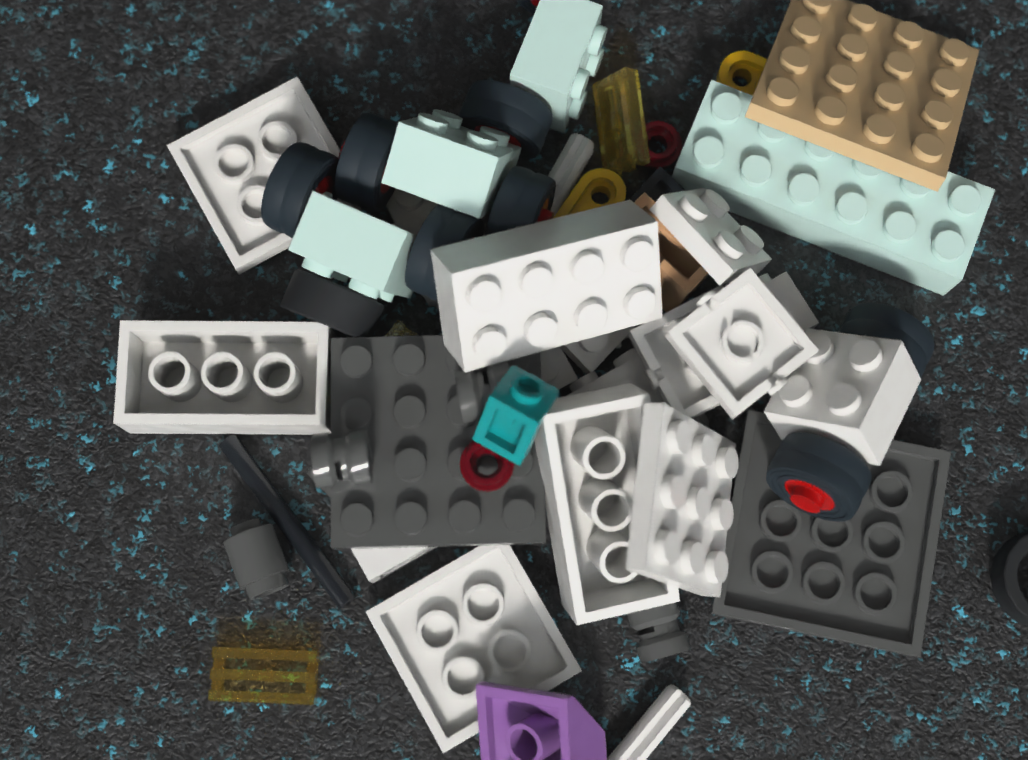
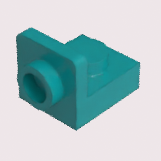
(515, 414)

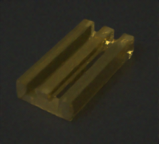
(626, 121)
(219, 674)

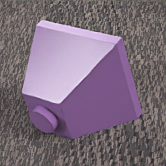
(535, 725)

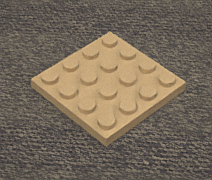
(866, 87)

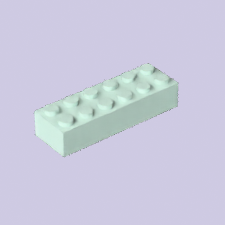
(832, 197)

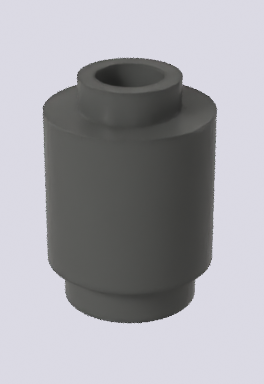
(257, 558)

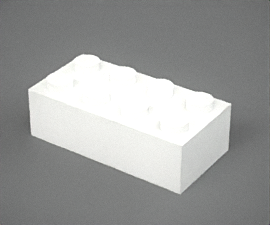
(548, 284)
(223, 377)
(589, 479)

